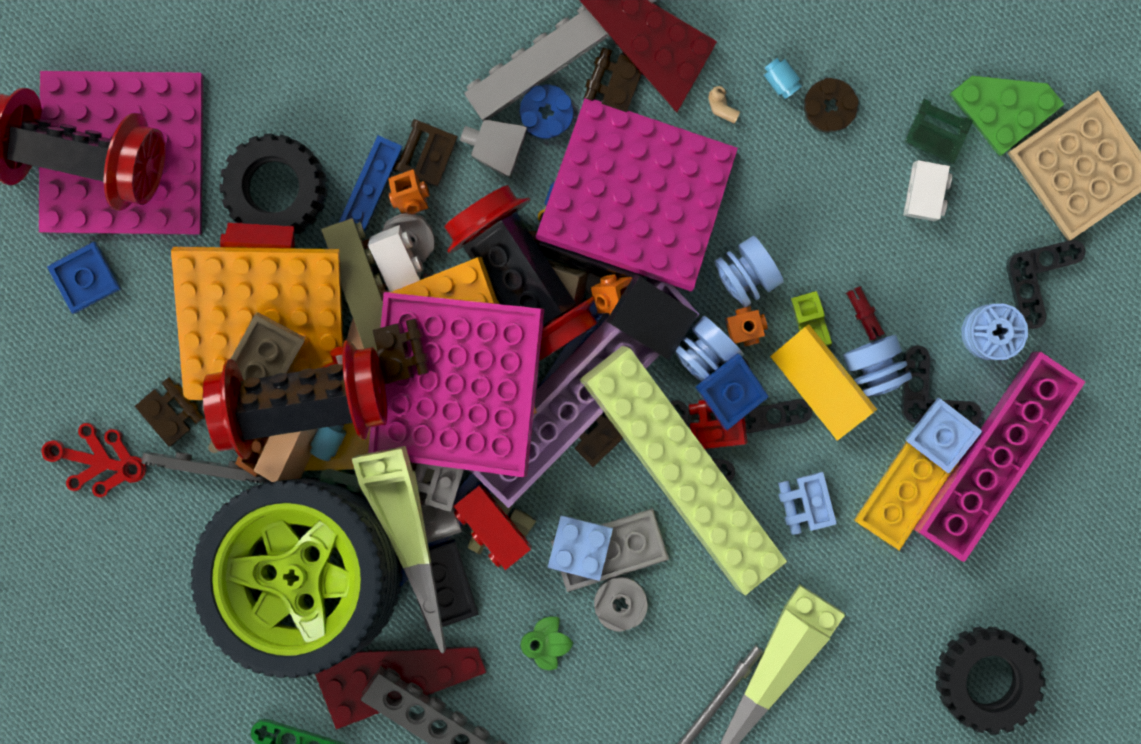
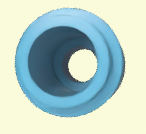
(782, 78)
(327, 442)

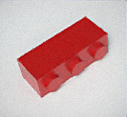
(492, 527)

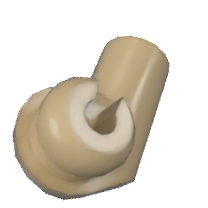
(719, 105)

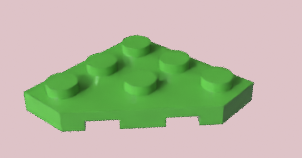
(1005, 108)

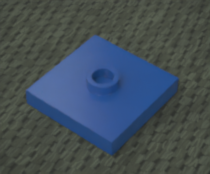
(84, 277)
(732, 391)

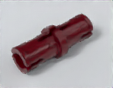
(865, 312)

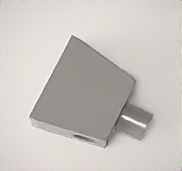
(496, 144)

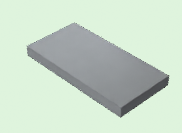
(632, 546)

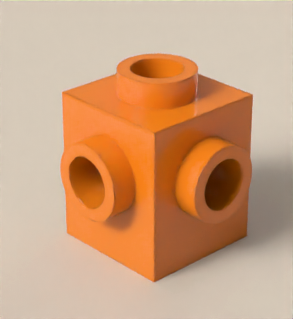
(408, 193)
(609, 292)
(736, 329)

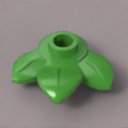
(550, 643)

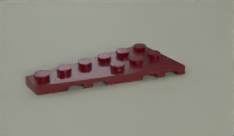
(656, 43)
(426, 667)

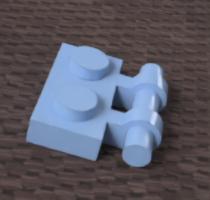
(815, 501)

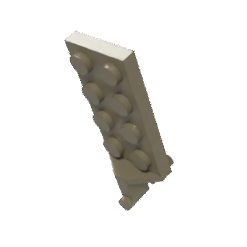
(265, 350)

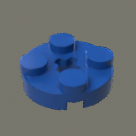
(538, 98)

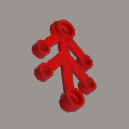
(99, 460)

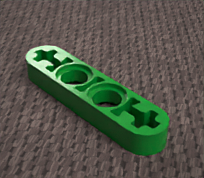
(302, 736)

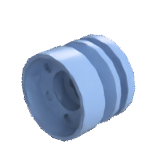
(747, 272)
(979, 328)
(707, 350)
(878, 366)

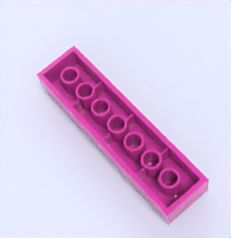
(999, 455)

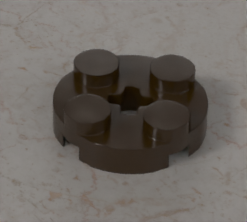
(845, 102)

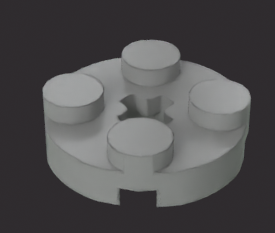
(418, 229)
(606, 609)

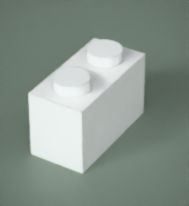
(927, 191)
(395, 258)

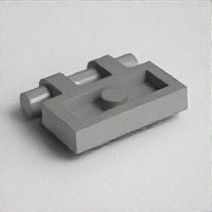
(442, 487)

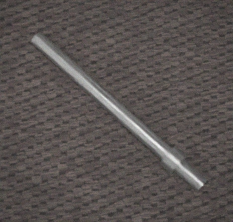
(742, 669)

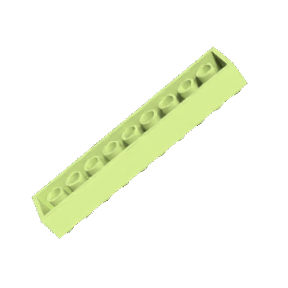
(683, 469)

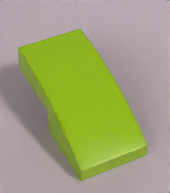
(810, 312)

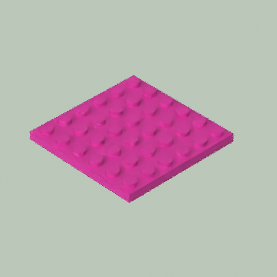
(99, 104)
(637, 194)
(479, 386)

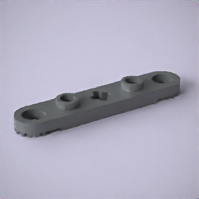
(184, 462)

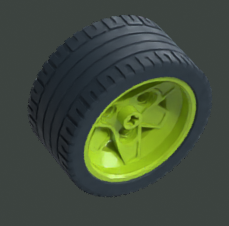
(227, 570)

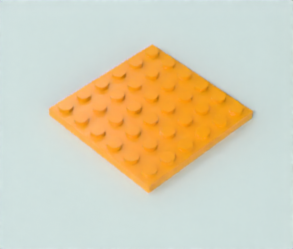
(224, 288)

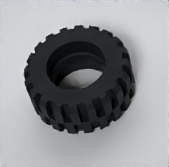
(274, 149)
(1018, 700)

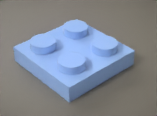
(943, 435)
(580, 547)

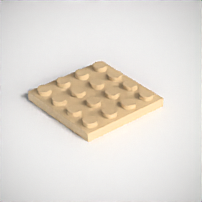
(1081, 165)

